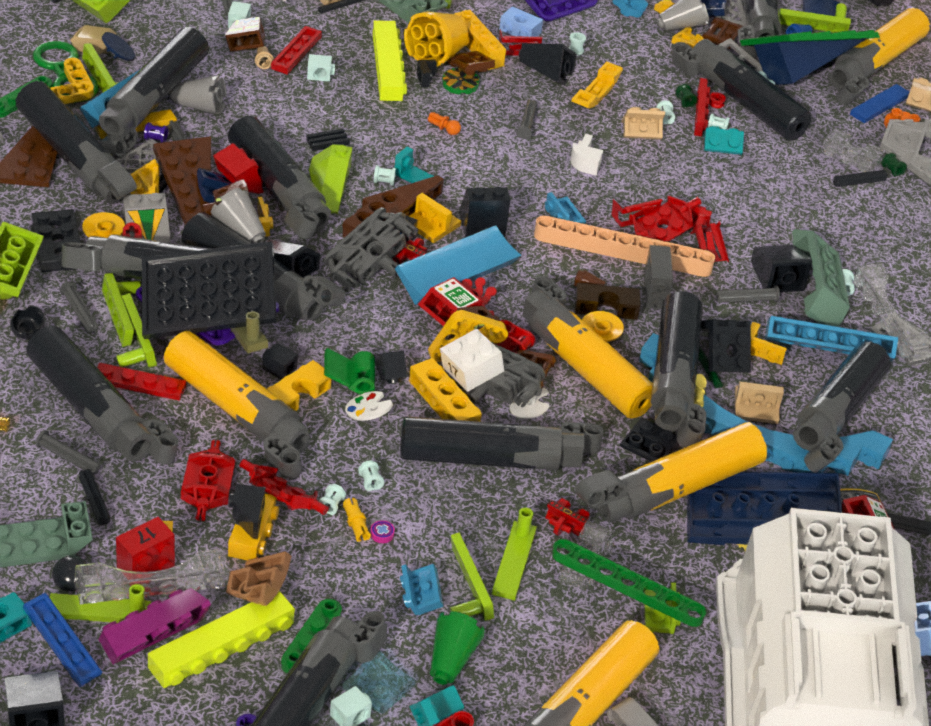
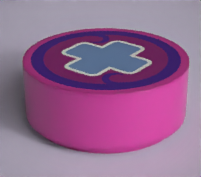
(382, 531)

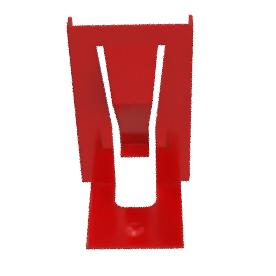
(513, 49)
(644, 208)
(717, 235)

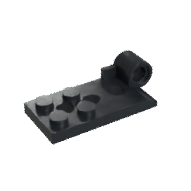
(67, 232)

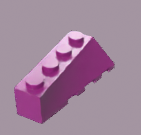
(153, 624)

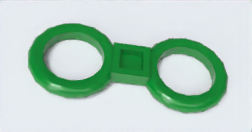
(58, 67)

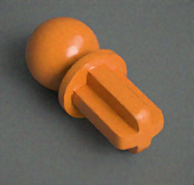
(452, 127)

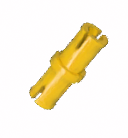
(356, 519)

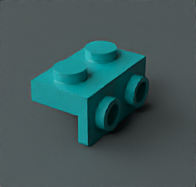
(723, 140)

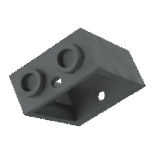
(658, 276)

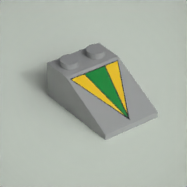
(149, 213)

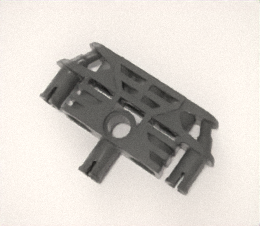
(360, 245)
(518, 381)

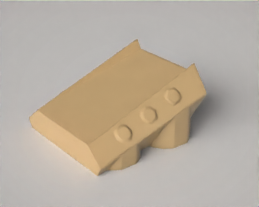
(92, 35)

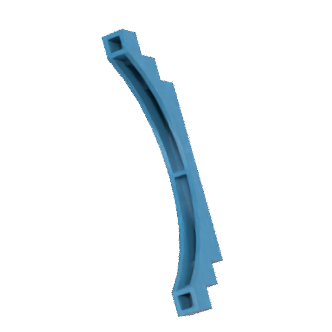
(781, 447)

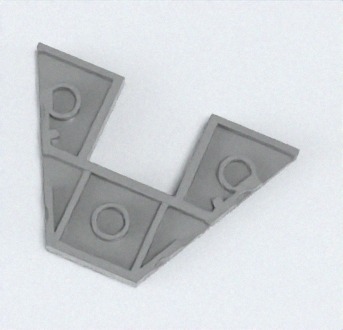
(905, 140)

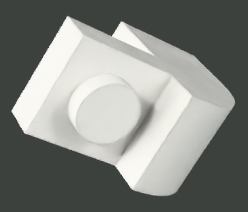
(585, 157)

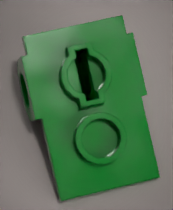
(354, 373)

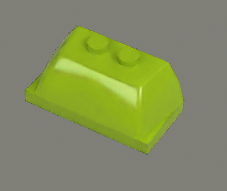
(17, 255)

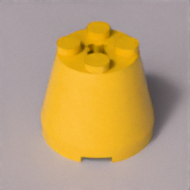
(435, 36)

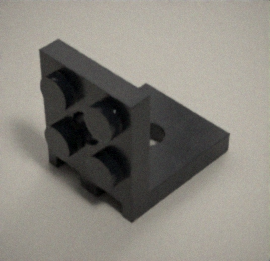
(728, 333)

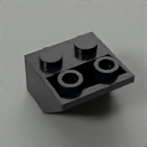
(650, 441)

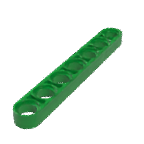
(634, 591)

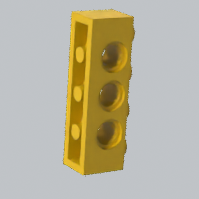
(482, 39)
(442, 392)

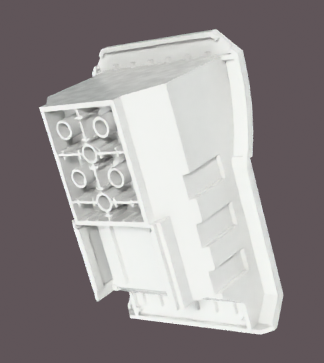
(819, 624)

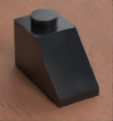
(391, 366)
(248, 507)

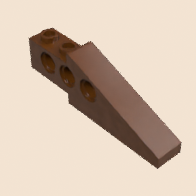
(394, 201)

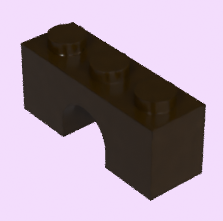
(622, 299)

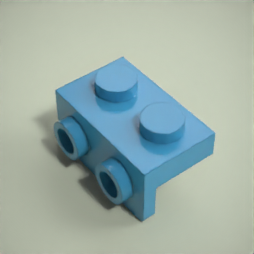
(631, 7)
(563, 209)
(421, 589)

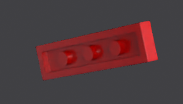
(296, 50)
(701, 107)
(143, 381)

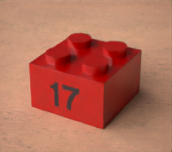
(146, 547)

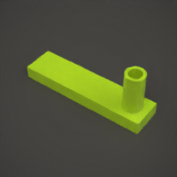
(818, 21)
(97, 68)
(112, 293)
(145, 351)
(515, 556)
(482, 601)
(101, 611)

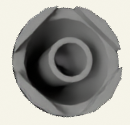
(684, 15)
(201, 94)
(239, 215)

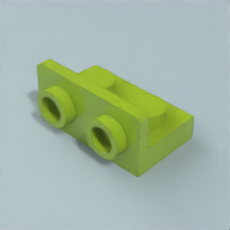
(658, 621)

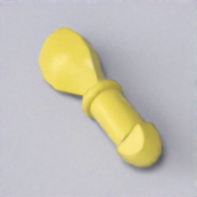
(699, 390)

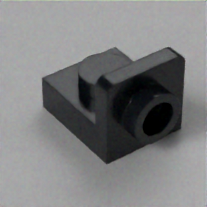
(425, 70)

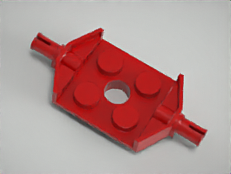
(674, 213)
(276, 486)
(207, 491)

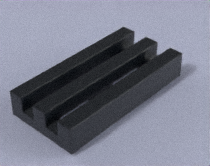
(324, 139)

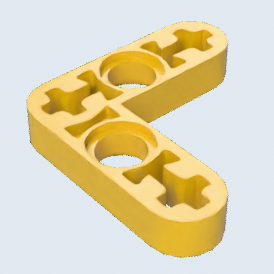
(83, 88)
(464, 327)

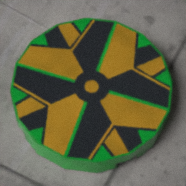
(458, 82)

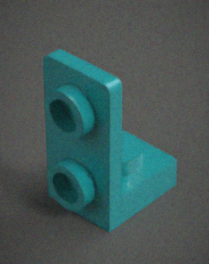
(405, 168)
(437, 707)

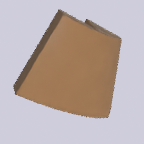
(260, 578)

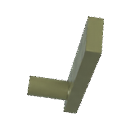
(251, 336)

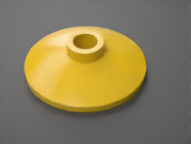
(103, 225)
(605, 324)

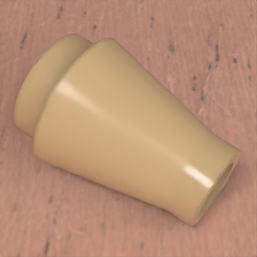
(263, 58)

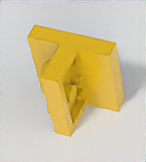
(433, 219)

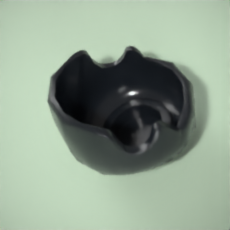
(27, 320)
(64, 572)

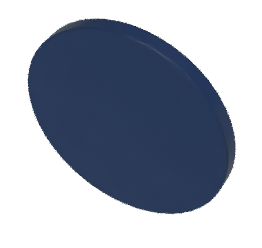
(118, 46)

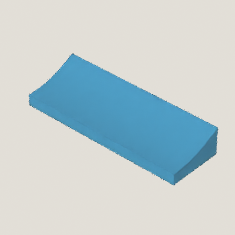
(463, 260)

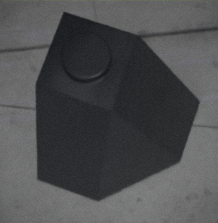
(549, 60)
(297, 257)

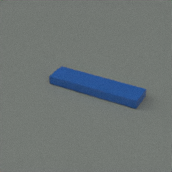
(880, 103)
(62, 639)

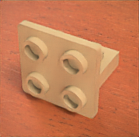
(920, 94)
(643, 123)
(758, 402)

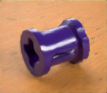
(155, 132)

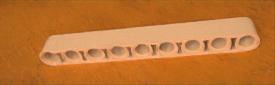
(620, 244)

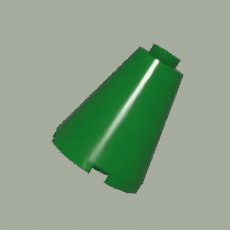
(453, 645)

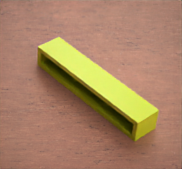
(389, 61)
(219, 639)

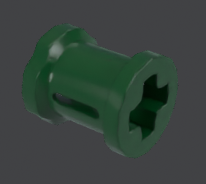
(687, 94)
(893, 164)

